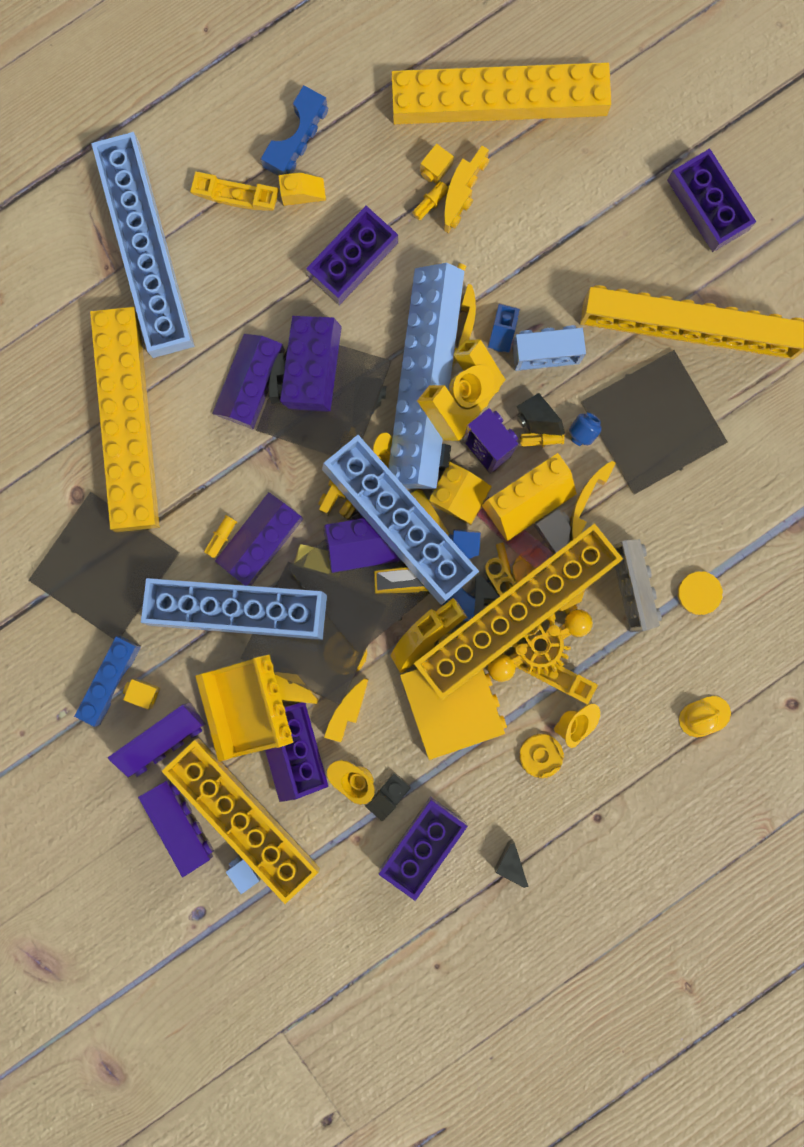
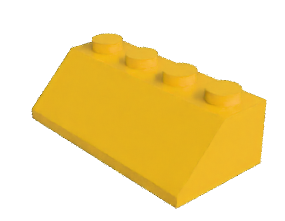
(531, 497)

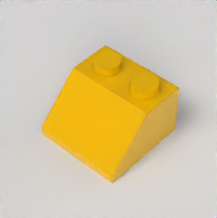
(460, 493)

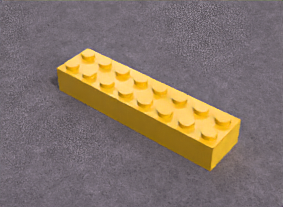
(241, 820)

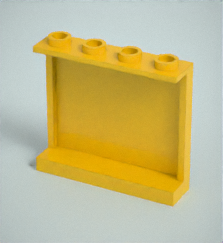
(244, 708)
(458, 720)

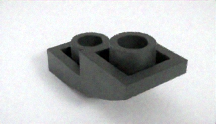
(276, 379)

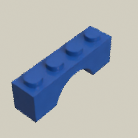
(282, 155)
(469, 544)
(99, 695)

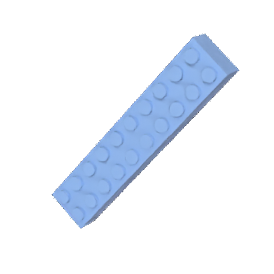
(142, 245)
(425, 362)

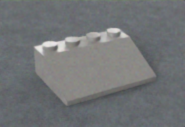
(635, 586)

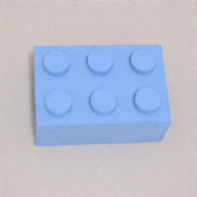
(548, 348)

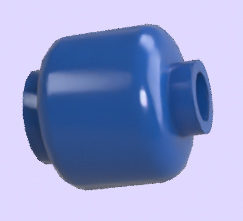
(585, 429)

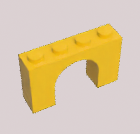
(441, 407)

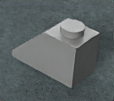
(554, 530)

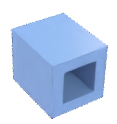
(242, 875)

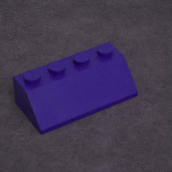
(248, 380)
(259, 540)
(356, 546)
(157, 740)
(297, 766)
(176, 827)

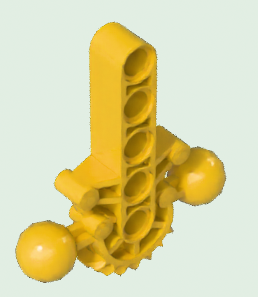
(577, 623)

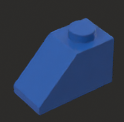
(504, 328)

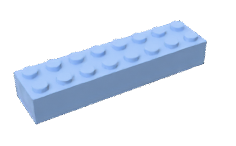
(399, 519)
(234, 608)

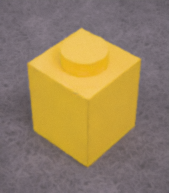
(436, 164)
(141, 693)

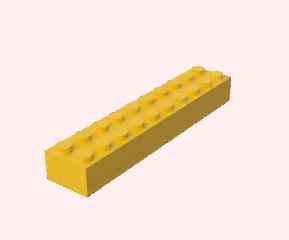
(501, 93)
(693, 322)
(124, 420)
(518, 611)

